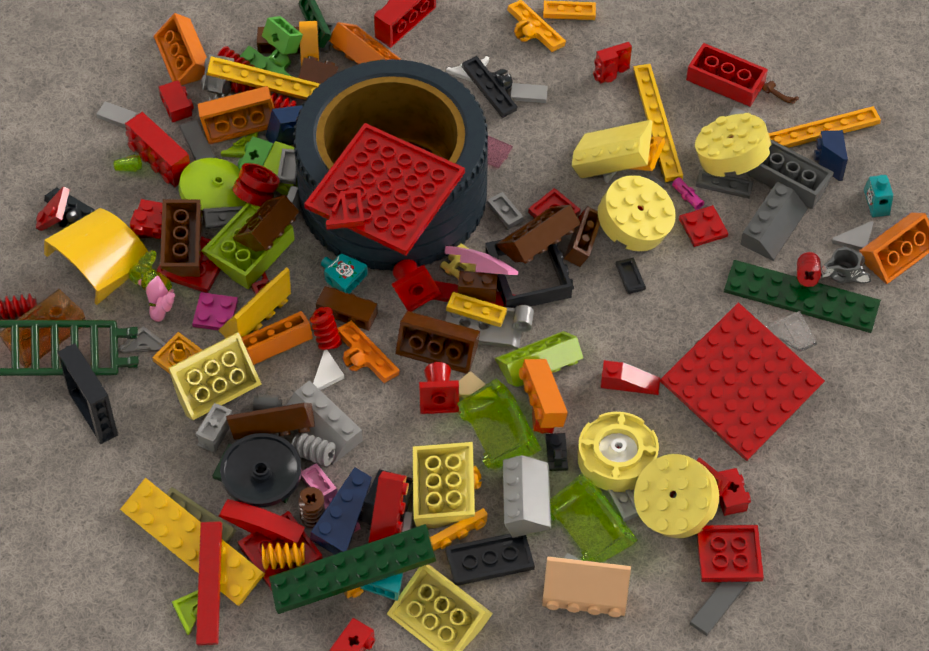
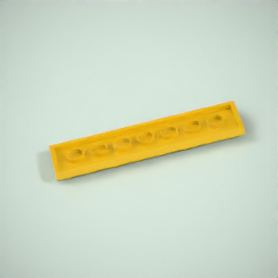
(181, 535)

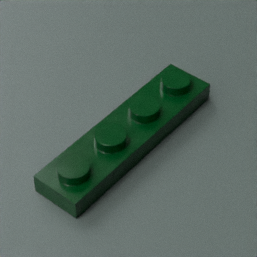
(312, 13)

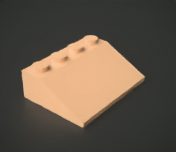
(586, 586)

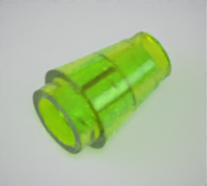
(129, 163)

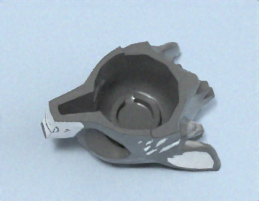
(846, 267)

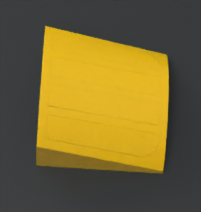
(100, 249)

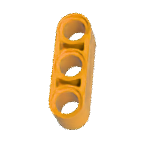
(309, 40)

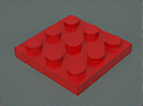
(208, 273)
(252, 549)
(730, 553)

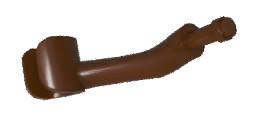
(769, 88)

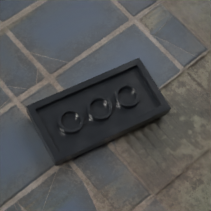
(489, 558)

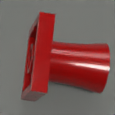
(413, 284)
(438, 393)

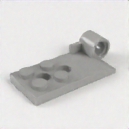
(507, 335)

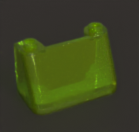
(498, 424)
(591, 520)

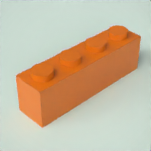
(277, 337)
(543, 393)

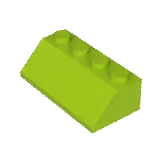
(558, 349)

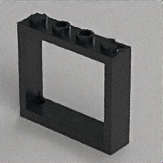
(537, 297)
(89, 393)

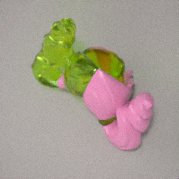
(155, 284)

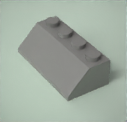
(329, 420)
(526, 495)

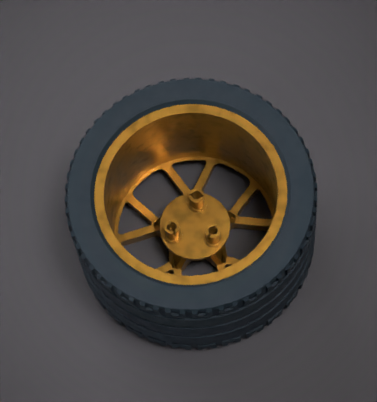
(413, 105)

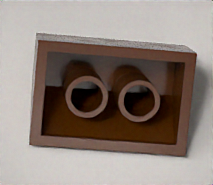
(267, 224)

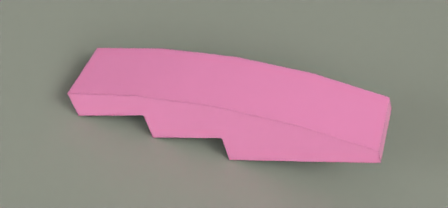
(484, 262)
(317, 478)

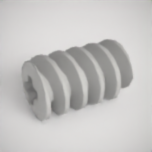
(314, 449)

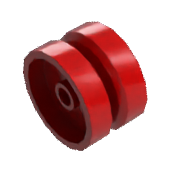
(255, 184)

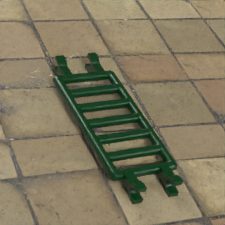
(115, 333)

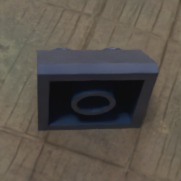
(832, 152)

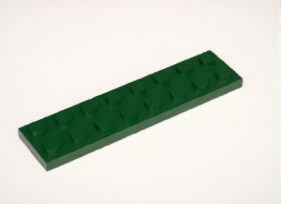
(816, 301)
(352, 569)

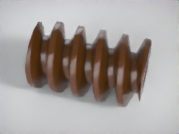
(311, 506)

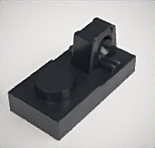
(556, 452)

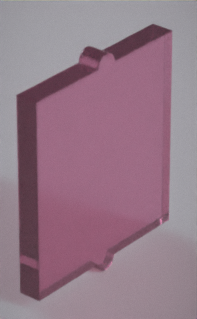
(497, 151)

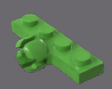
(275, 62)

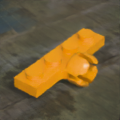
(534, 27)

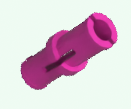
(687, 193)

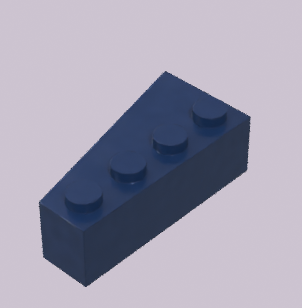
(282, 125)
(340, 518)

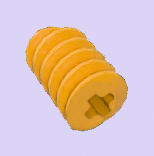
(283, 556)

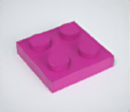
(214, 310)

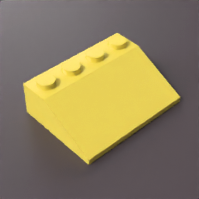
(613, 149)
(214, 376)
(443, 484)
(438, 611)

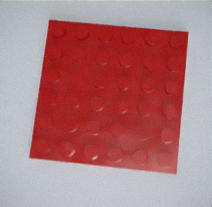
(397, 186)
(742, 381)

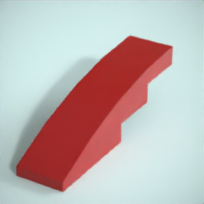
(260, 520)

